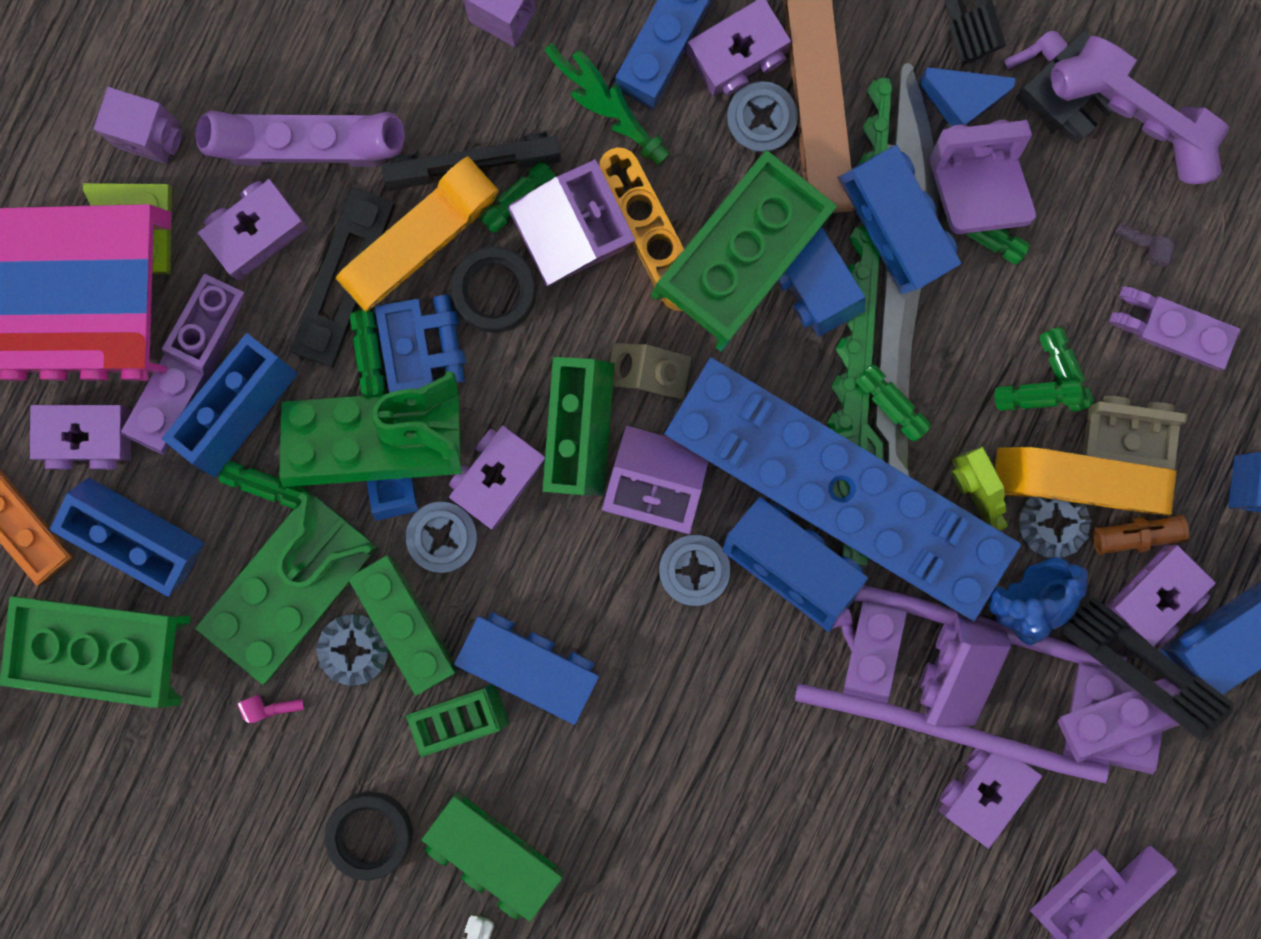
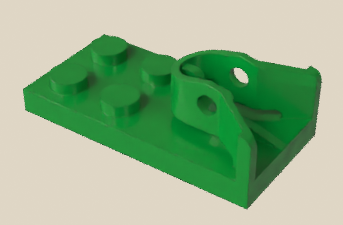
(744, 248)
(372, 436)
(286, 588)
(90, 651)

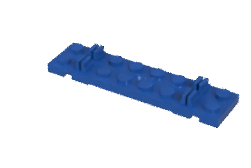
(883, 514)

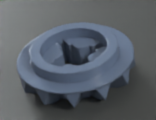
(762, 96)
(1042, 539)
(420, 541)
(708, 554)
(365, 666)

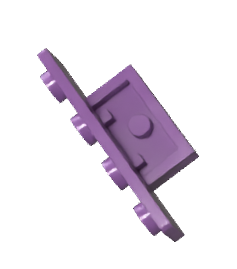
(1098, 899)

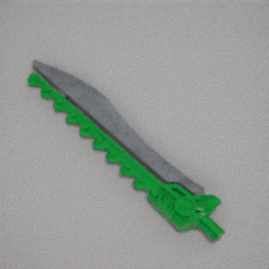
(898, 309)

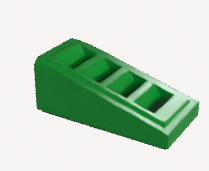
(492, 707)

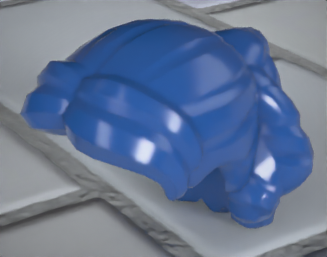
(1041, 599)

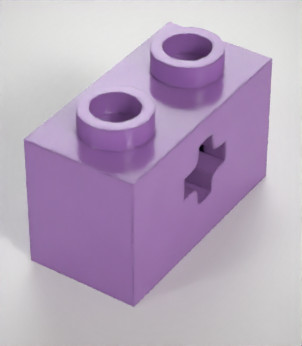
(749, 27)
(138, 126)
(274, 220)
(54, 431)
(520, 468)
(1167, 571)
(983, 816)

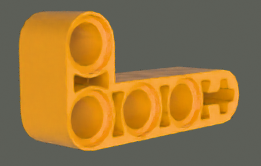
(645, 231)
(418, 235)
(1085, 480)

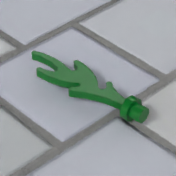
(600, 101)

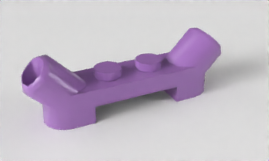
(1192, 130)
(301, 138)

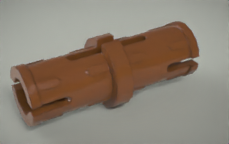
(1140, 534)

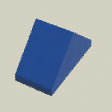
(963, 95)

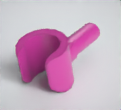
(254, 709)

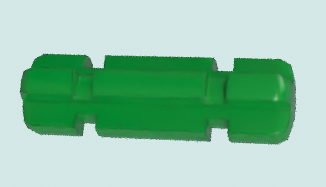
(495, 216)
(1013, 248)
(367, 353)
(1064, 363)
(1039, 395)
(893, 402)
(260, 484)

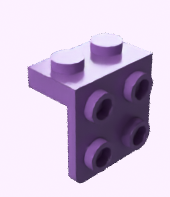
(982, 176)

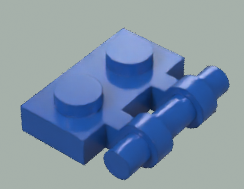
(406, 346)

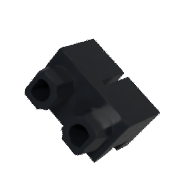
(1057, 112)

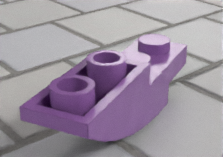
(190, 360)

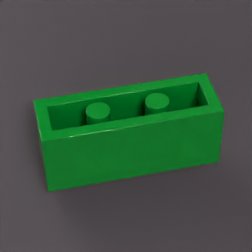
(578, 426)
(403, 624)
(492, 858)

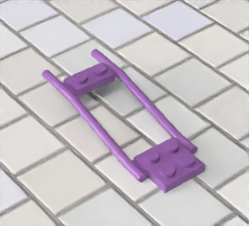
(874, 665)

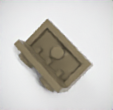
(1133, 432)

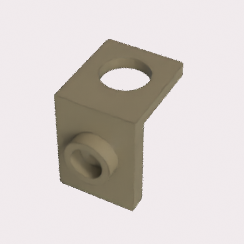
(652, 369)

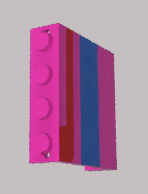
(77, 291)

